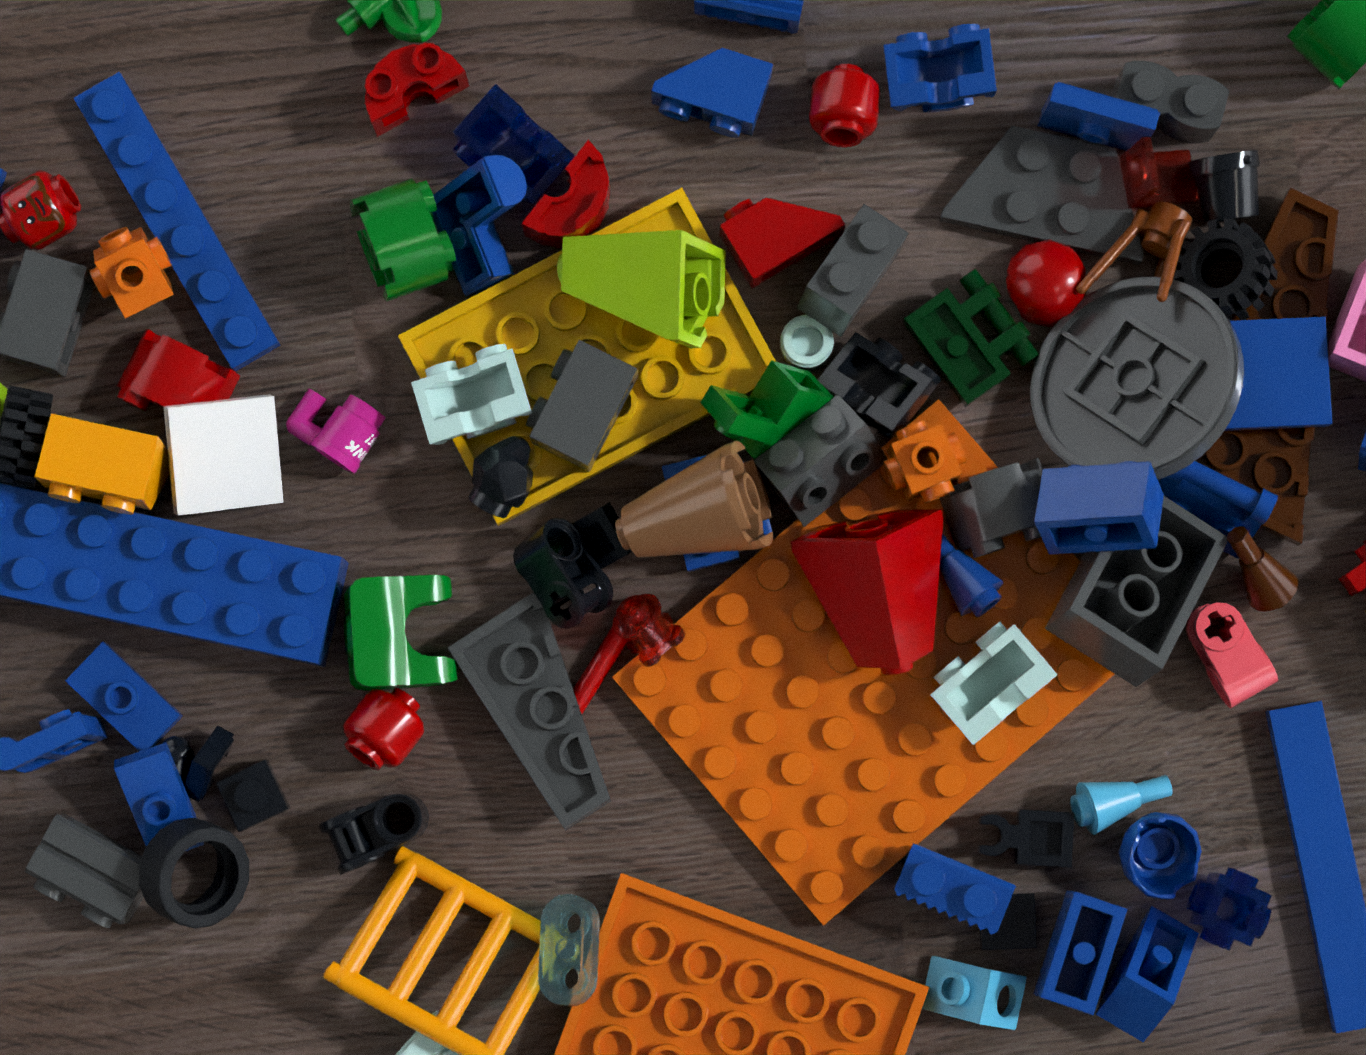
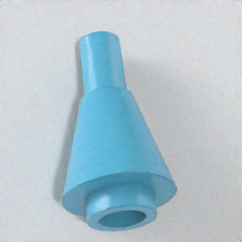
(1104, 803)

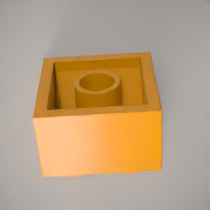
(102, 463)

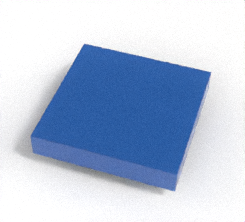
(1283, 374)

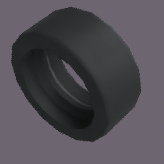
(227, 886)

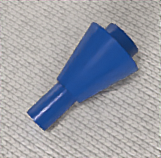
(969, 582)

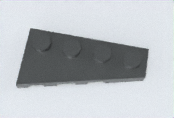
(530, 697)

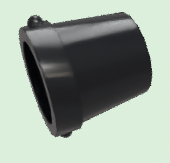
(1227, 185)

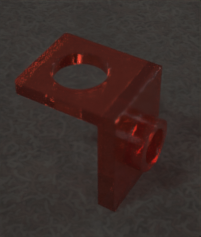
(1156, 176)

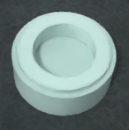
(806, 343)

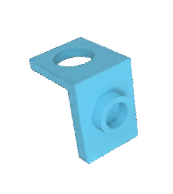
(972, 993)

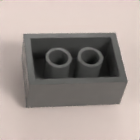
(1135, 602)

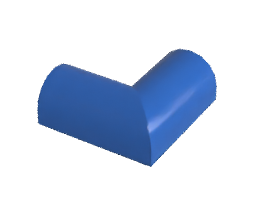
(467, 214)

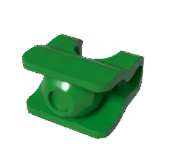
(377, 638)

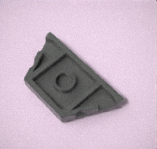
(1048, 189)

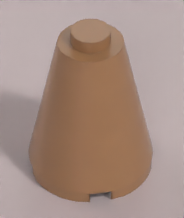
(700, 510)

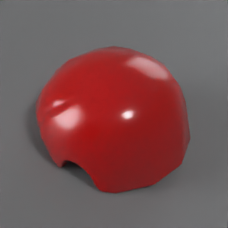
(1044, 281)

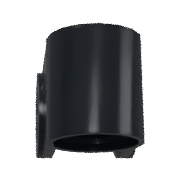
(559, 570)
(366, 834)

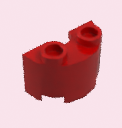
(406, 76)
(579, 209)
(172, 374)

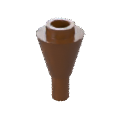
(1266, 580)

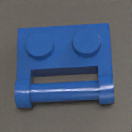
(1218, 500)
(60, 737)

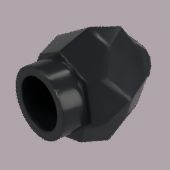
(502, 476)

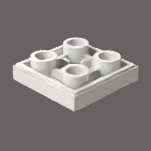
(223, 454)

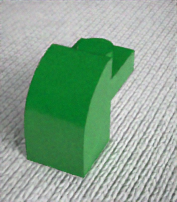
(775, 407)

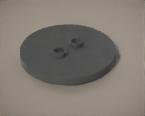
(1137, 377)

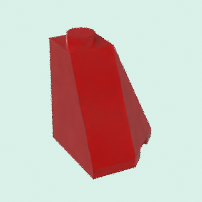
(878, 584)

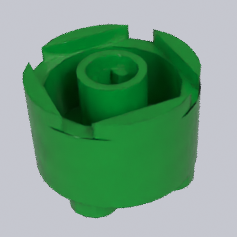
(1333, 38)
(402, 238)

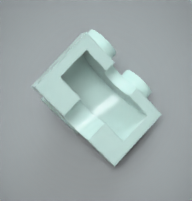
(473, 397)
(992, 682)

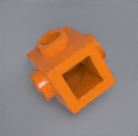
(137, 287)
(906, 472)

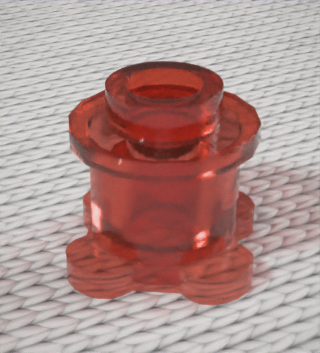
(646, 628)

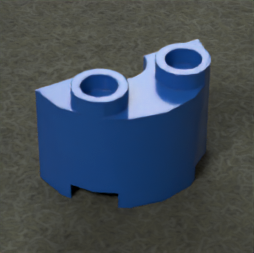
(942, 71)

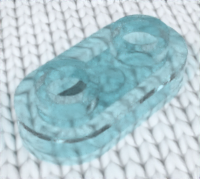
(566, 951)

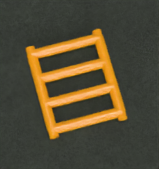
(395, 999)

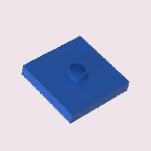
(1097, 117)

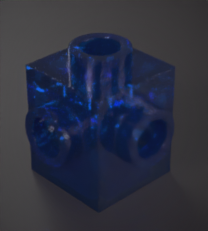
(1249, 911)

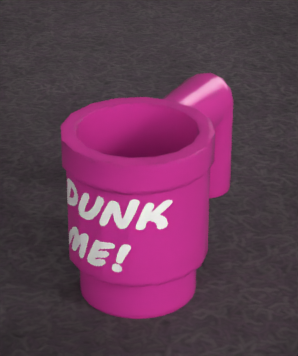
(346, 433)

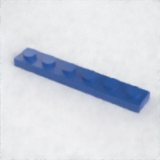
(177, 221)

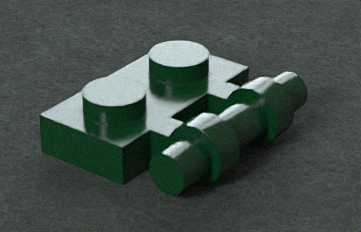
(957, 345)

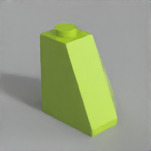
(649, 279)

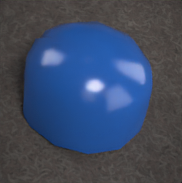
(1160, 854)

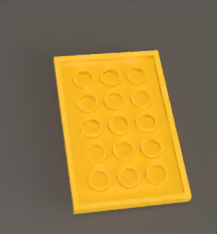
(542, 321)

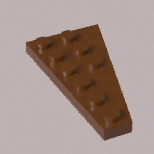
(1278, 459)

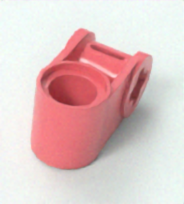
(1234, 662)

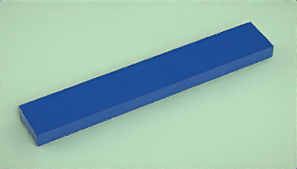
(1323, 857)

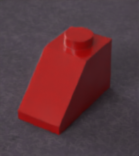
(775, 236)

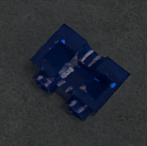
(504, 128)

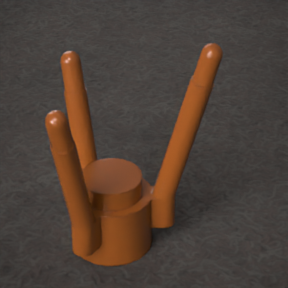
(1162, 236)

